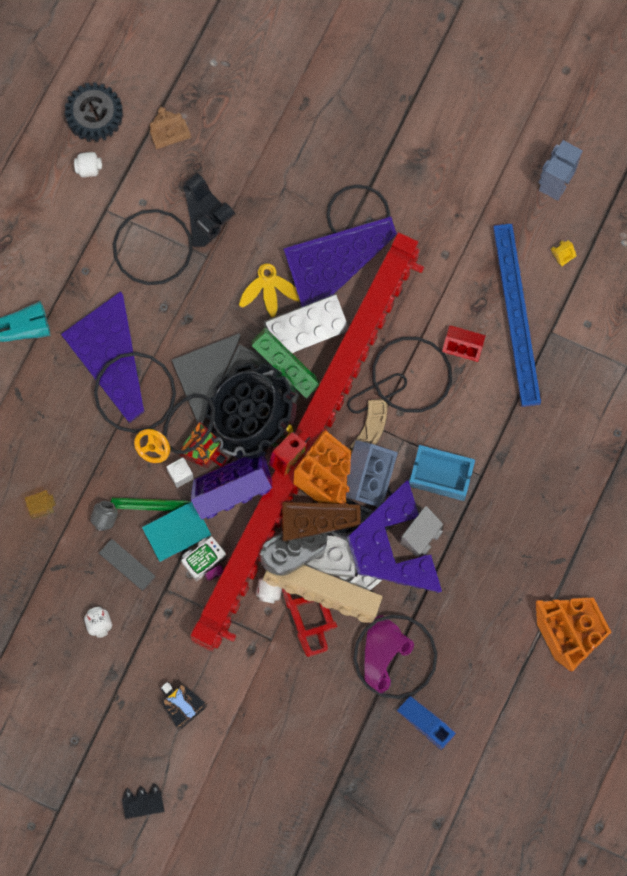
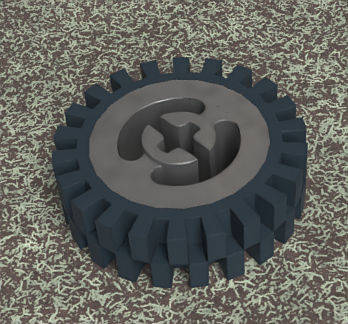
(78, 120)

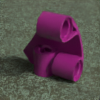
(382, 644)

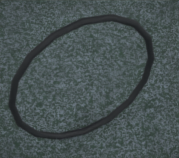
(152, 211)
(128, 355)
(401, 408)
(433, 647)

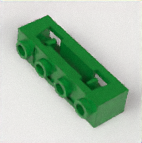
(286, 362)

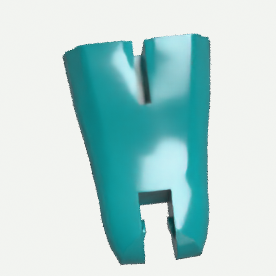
(25, 324)

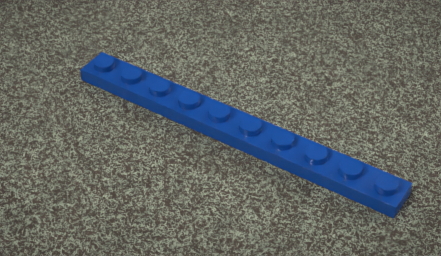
(517, 315)

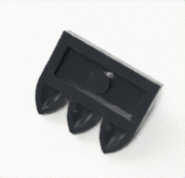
(144, 803)

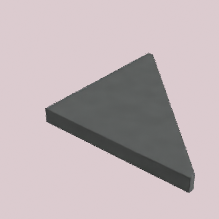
(203, 370)

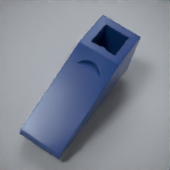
(426, 723)

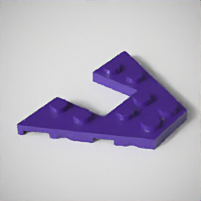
(373, 551)

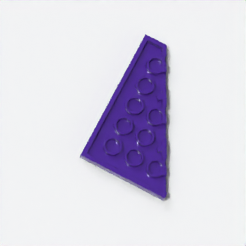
(331, 261)
(102, 338)

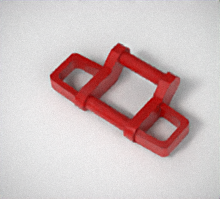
(302, 633)

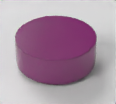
(214, 573)

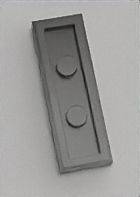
(127, 565)

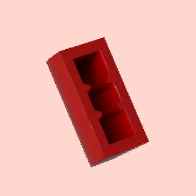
(463, 343)

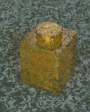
(40, 504)

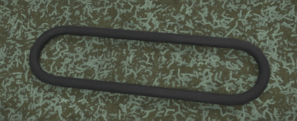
(371, 387)

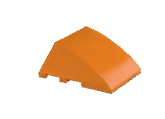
(325, 470)
(571, 628)

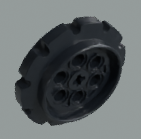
(252, 410)

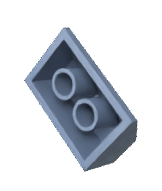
(370, 473)

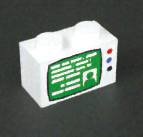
(203, 558)

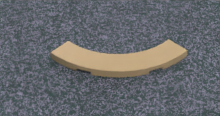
(374, 423)

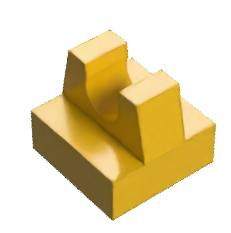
(564, 252)

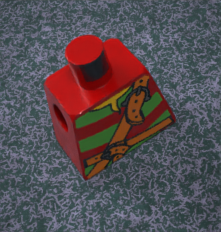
(206, 452)
(289, 452)

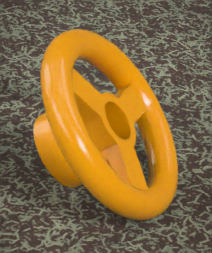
(155, 443)

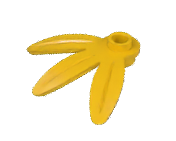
(268, 284)

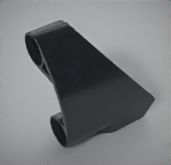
(205, 211)

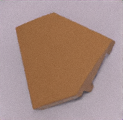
(168, 129)

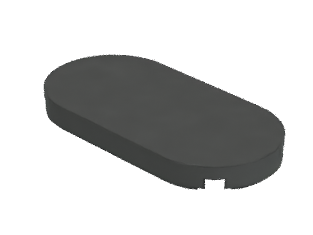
(286, 557)

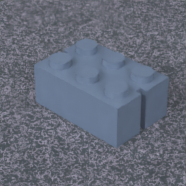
(559, 169)

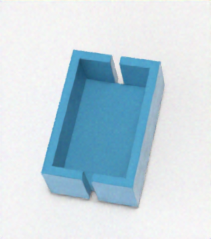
(441, 473)

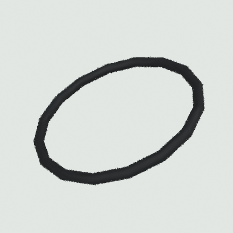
(352, 187)
(208, 430)

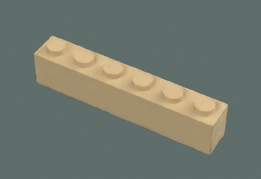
(329, 592)

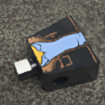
(181, 704)

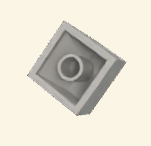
(422, 532)

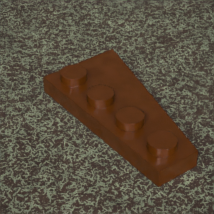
(311, 519)

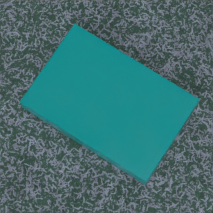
(176, 531)

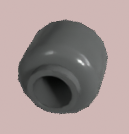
(104, 515)

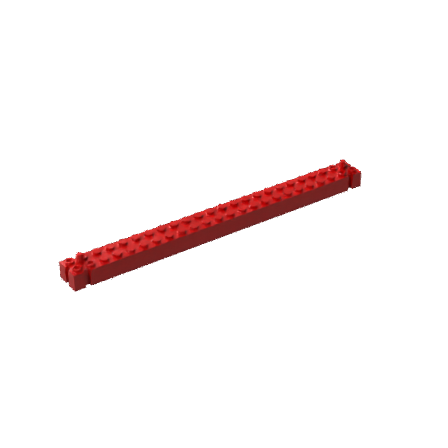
(318, 417)

